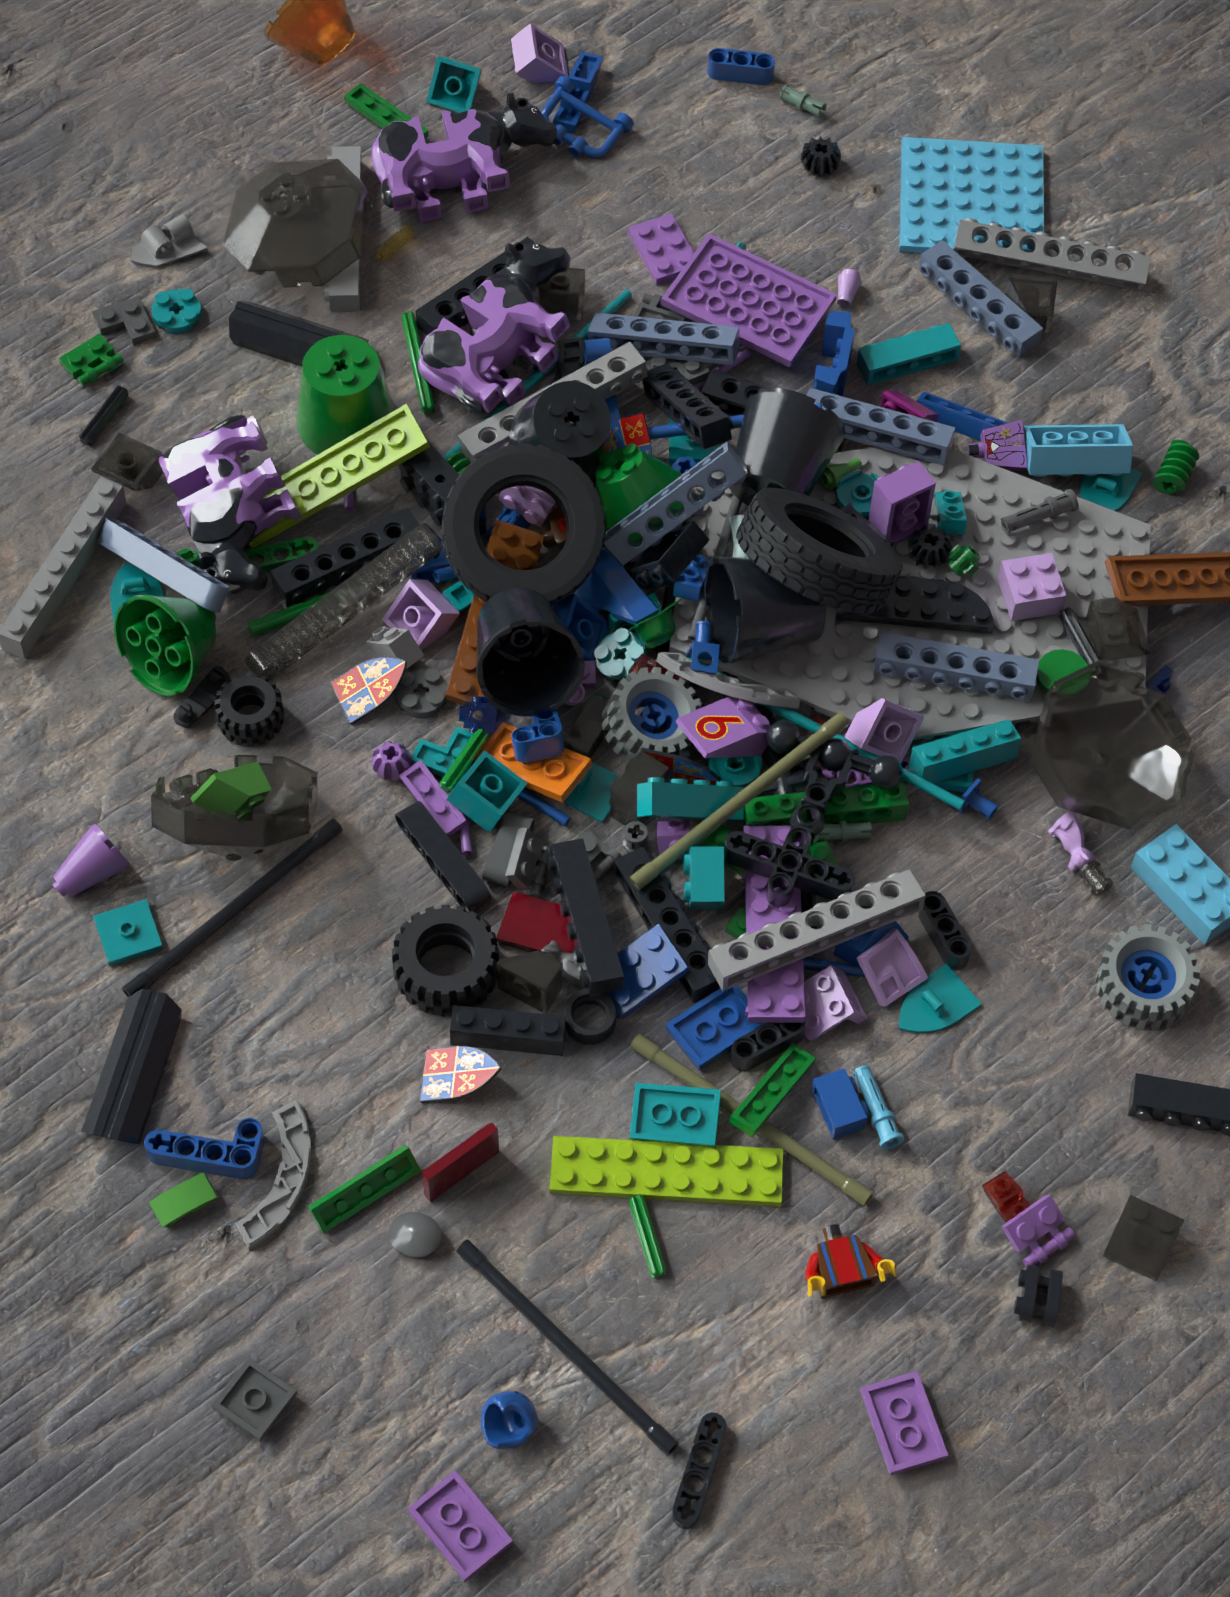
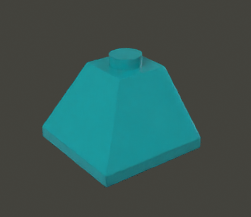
(453, 84)

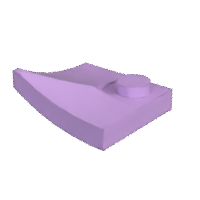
(891, 967)

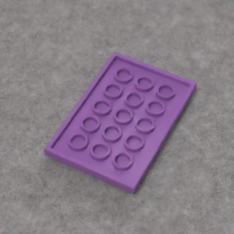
(738, 289)

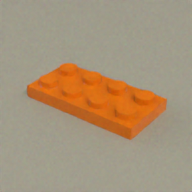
(550, 776)

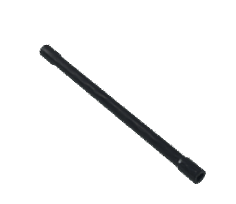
(319, 838)
(653, 1430)

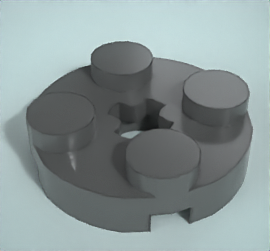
(424, 679)

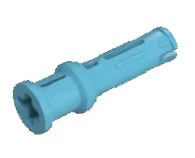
(882, 1118)

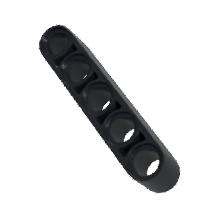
(443, 857)

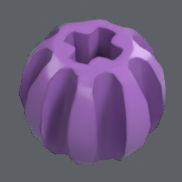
(391, 760)

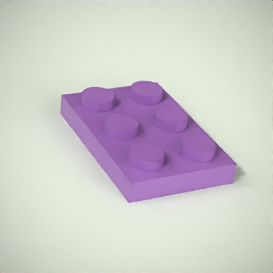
(661, 247)
(903, 1423)
(460, 1526)

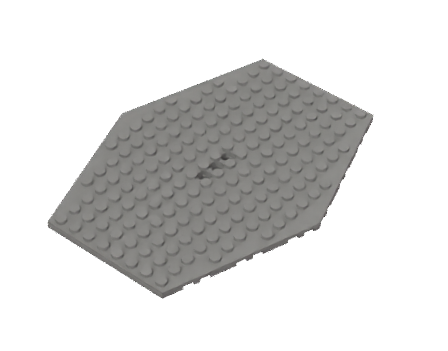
(839, 666)

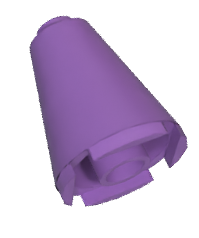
(89, 863)

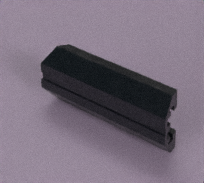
(276, 332)
(134, 1067)

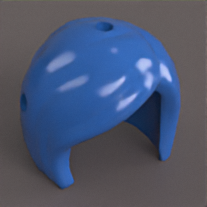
(508, 1420)

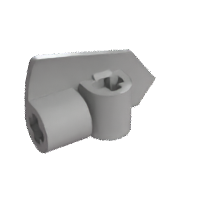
(167, 243)

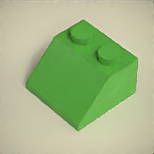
(234, 791)

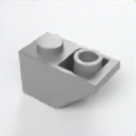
(396, 644)

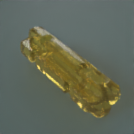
(395, 243)

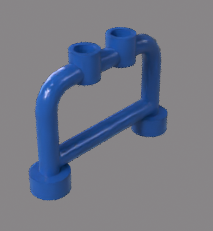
(621, 124)

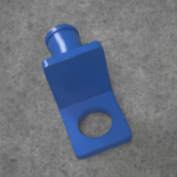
(703, 649)
(977, 801)

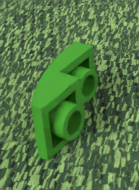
(183, 1199)

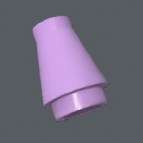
(848, 285)

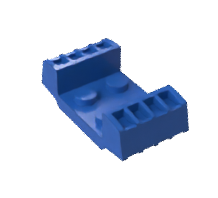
(836, 344)

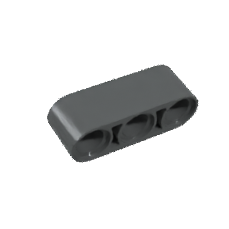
(502, 848)

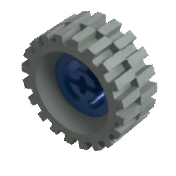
(663, 703)
(1130, 959)

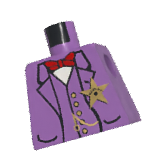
(1002, 447)

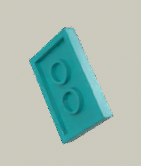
(675, 1114)

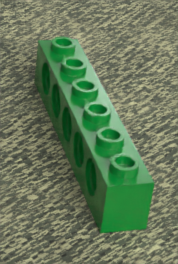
(854, 806)

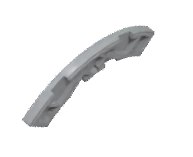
(727, 685)
(289, 1181)

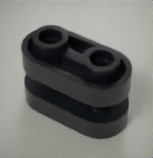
(1026, 1306)

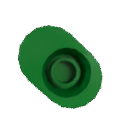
(656, 629)

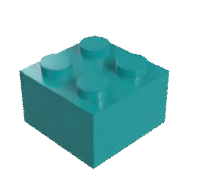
(486, 791)
(705, 878)

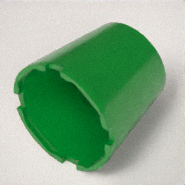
(340, 391)

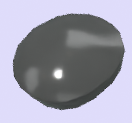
(414, 1235)

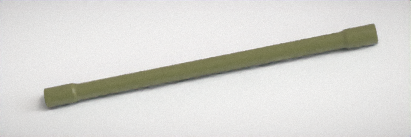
(652, 869)
(847, 1184)

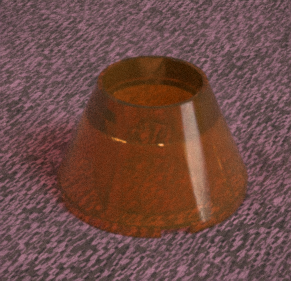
(312, 29)

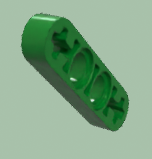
(268, 552)

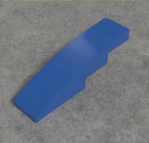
(584, 78)

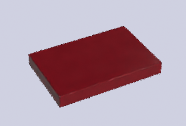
(533, 924)
(460, 1161)

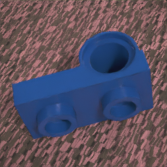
(692, 580)

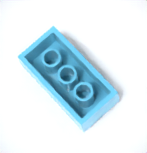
(1077, 449)
(1186, 882)

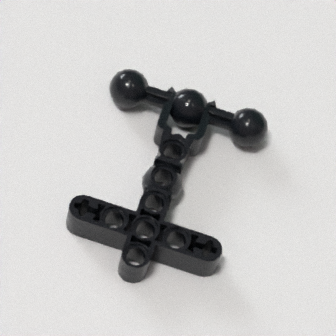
(833, 756)

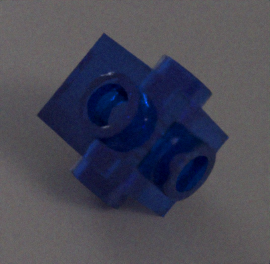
(489, 713)

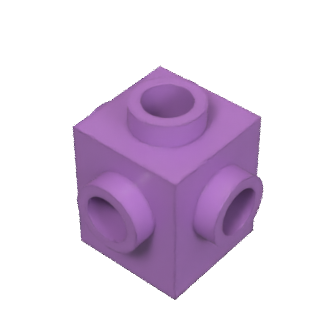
(670, 832)

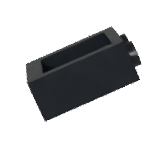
(670, 557)

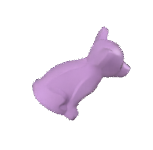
(1071, 834)

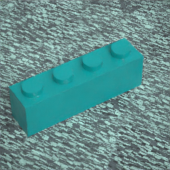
(908, 354)
(965, 752)
(684, 800)

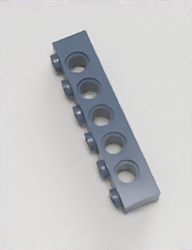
(980, 299)
(669, 338)
(889, 428)
(722, 459)
(967, 659)

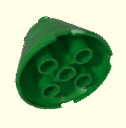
(628, 480)
(164, 640)

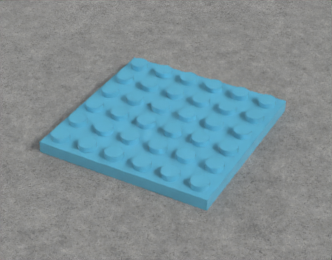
(967, 180)

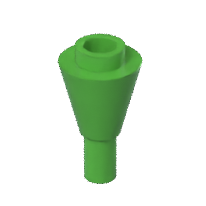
(833, 473)

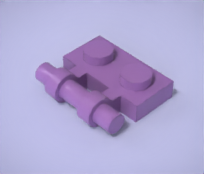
(1034, 1223)

